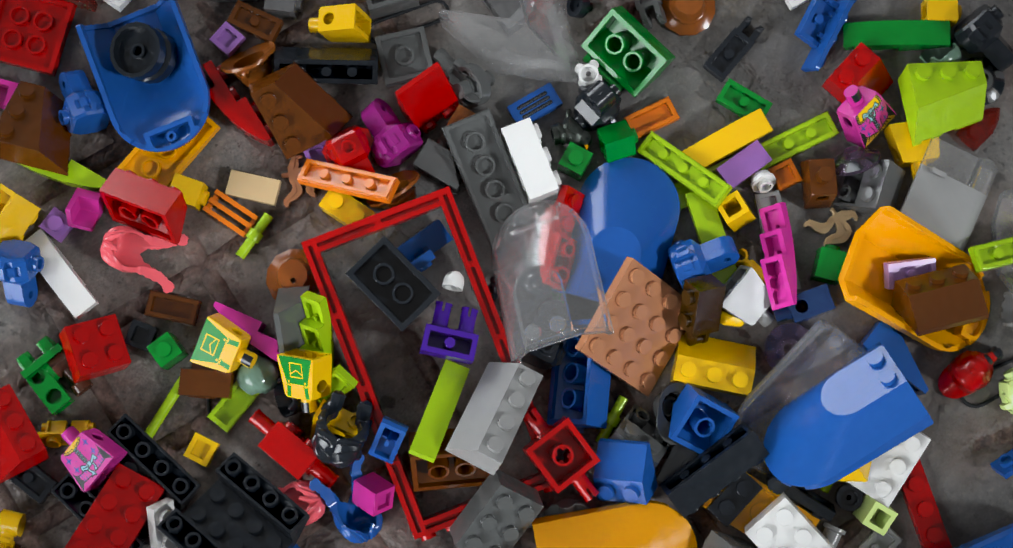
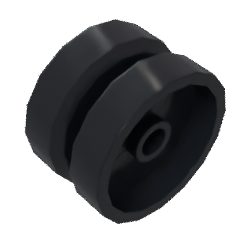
(143, 52)

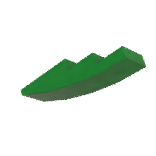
(897, 34)

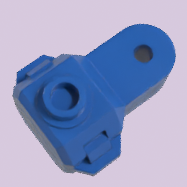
(83, 107)
(696, 259)
(18, 268)

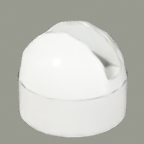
(453, 281)

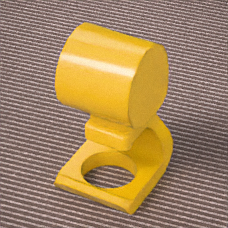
(11, 526)

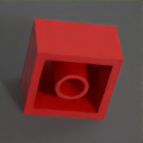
(94, 348)

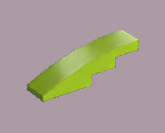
(77, 176)
(317, 325)

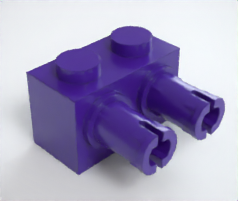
(448, 343)

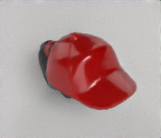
(968, 372)

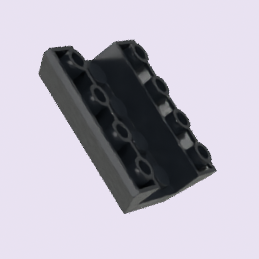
(143, 457)
(237, 513)

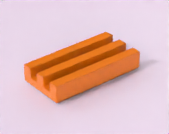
(213, 201)

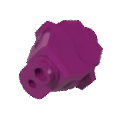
(392, 140)

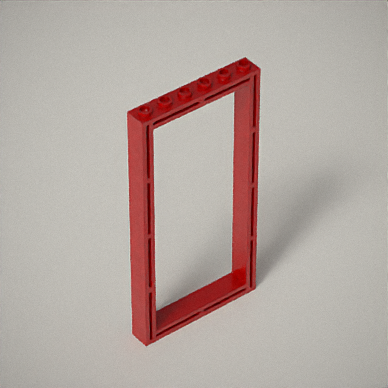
(313, 248)

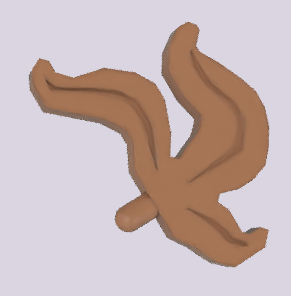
(297, 190)

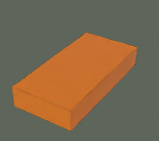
(653, 117)

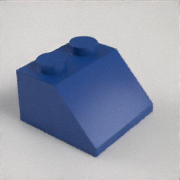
(700, 419)
(624, 471)

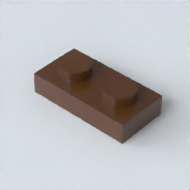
(255, 21)

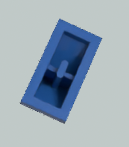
(388, 439)

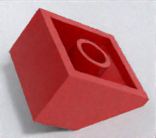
(858, 69)

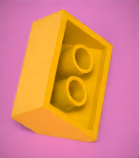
(15, 214)
(715, 366)

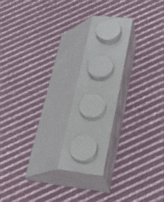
(494, 415)

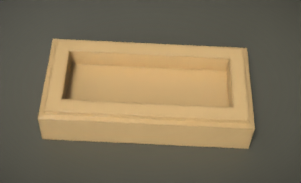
(253, 187)

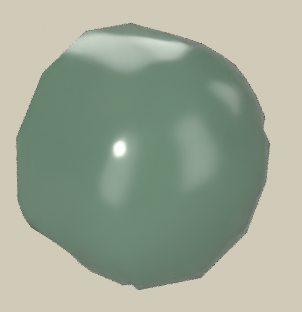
(941, 55)
(260, 378)

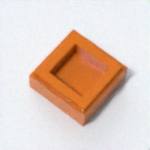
(786, 175)

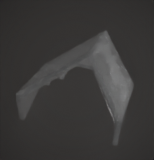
(528, 44)

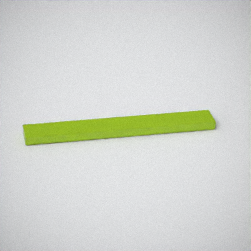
(784, 145)

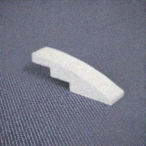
(62, 277)

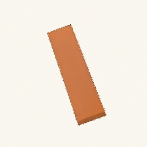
(348, 181)

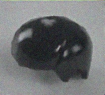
(286, 405)

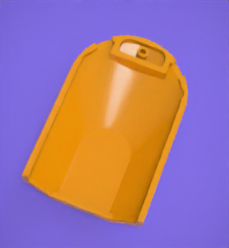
(896, 237)
(616, 527)

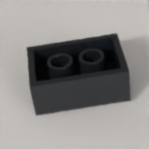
(393, 283)

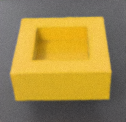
(201, 449)

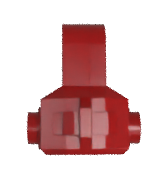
(350, 148)

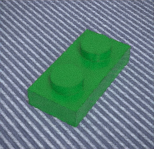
(741, 100)

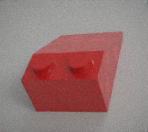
(427, 98)

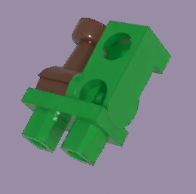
(45, 373)

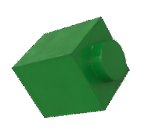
(617, 141)
(575, 161)
(828, 264)
(167, 350)

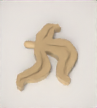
(843, 229)

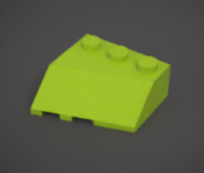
(942, 97)

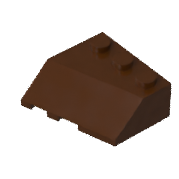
(297, 109)
(33, 130)

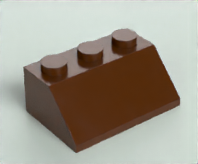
(940, 299)
(446, 471)

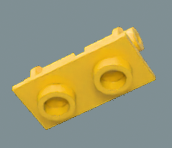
(52, 431)

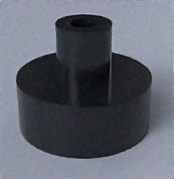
(579, 8)
(854, 499)

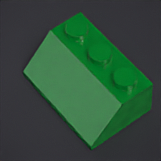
(627, 50)

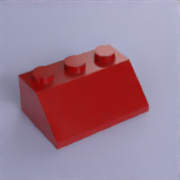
(145, 204)
(19, 440)

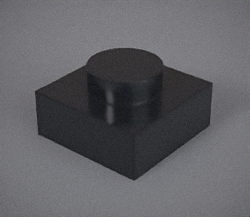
(141, 335)

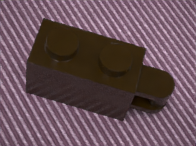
(701, 308)

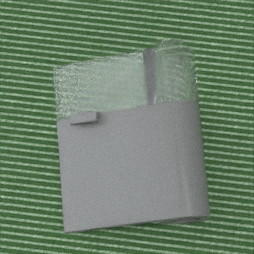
(949, 191)

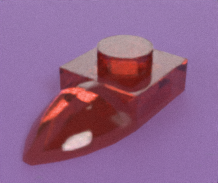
(979, 132)

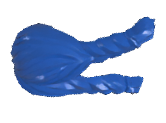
(349, 519)

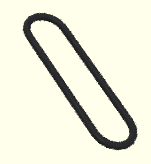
(409, 10)

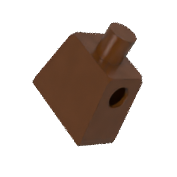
(818, 181)

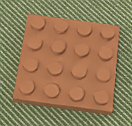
(644, 327)

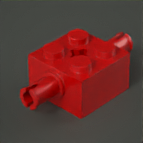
(291, 450)
(577, 460)

